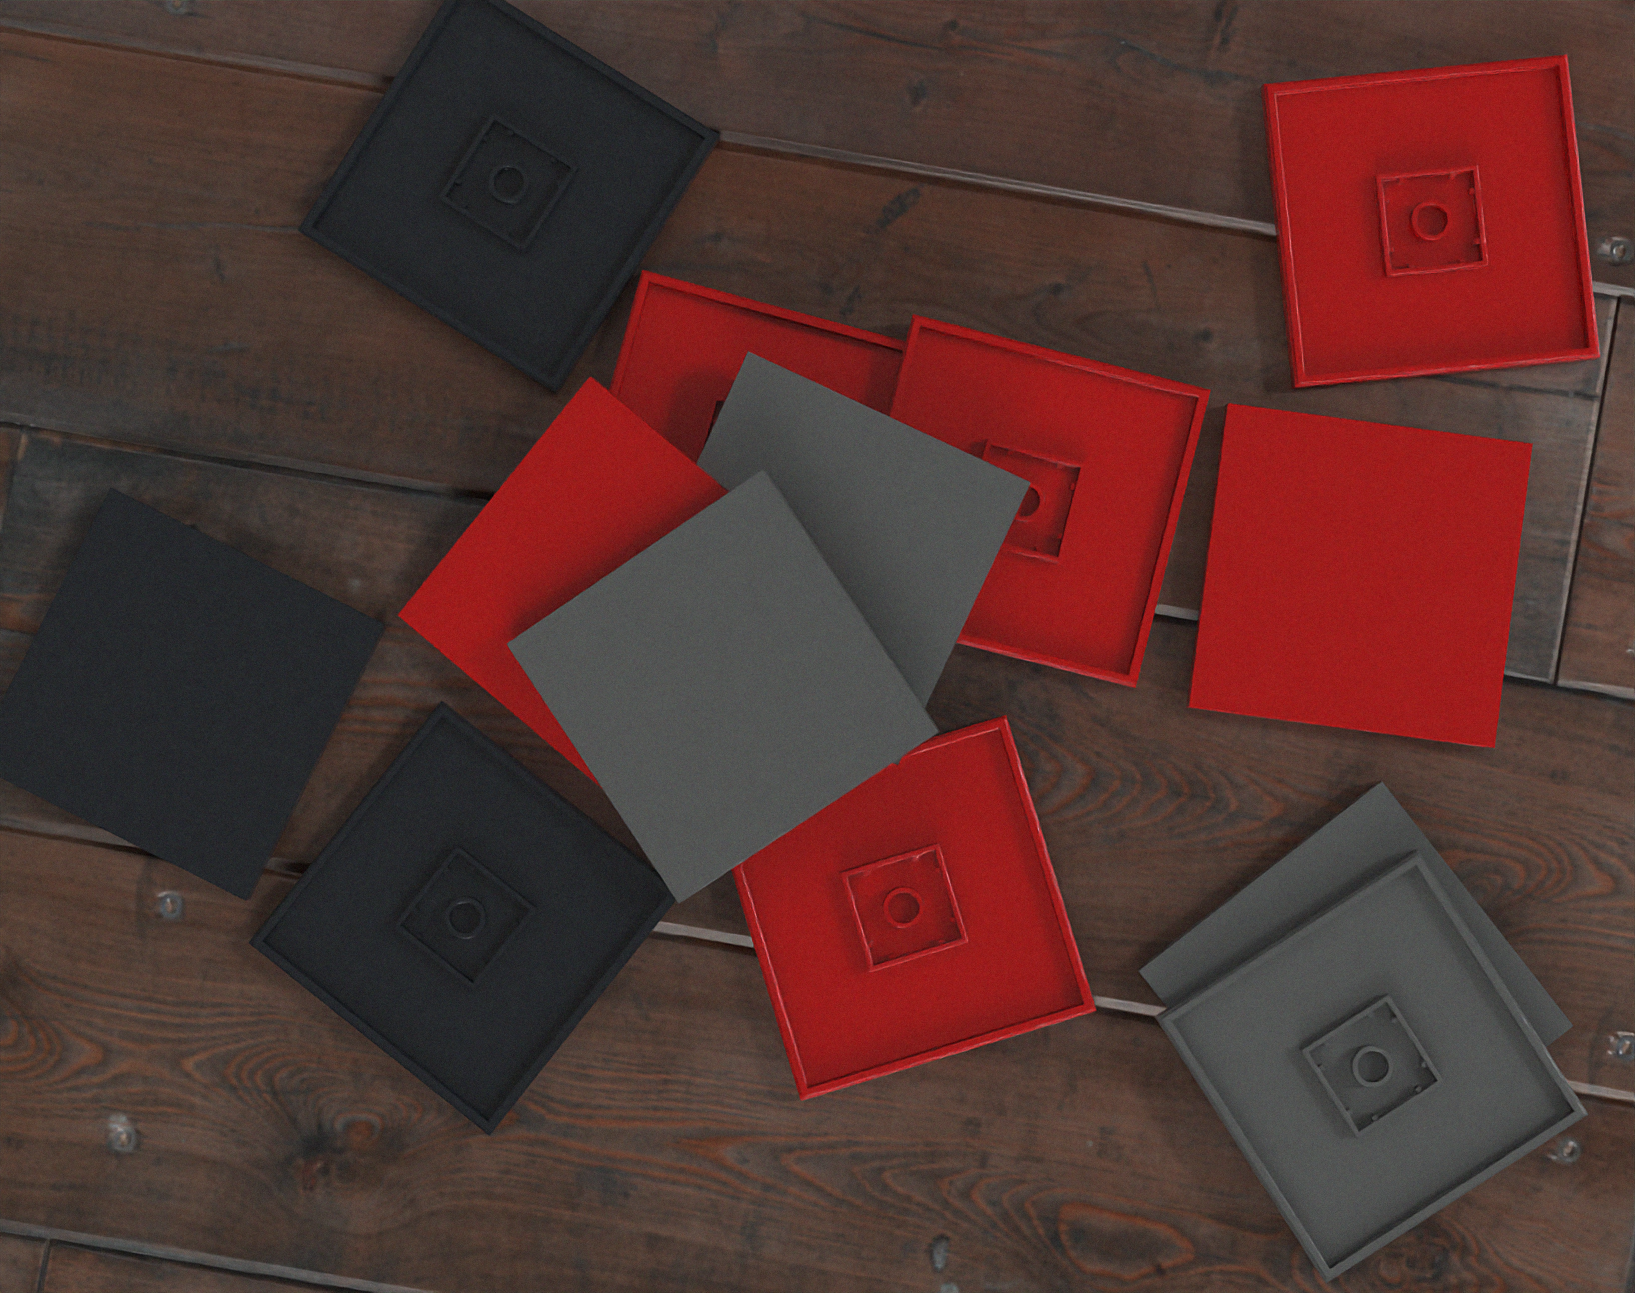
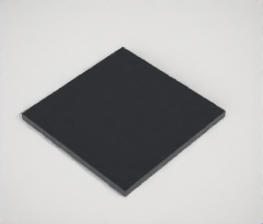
(509, 185)
(181, 693)
(465, 917)

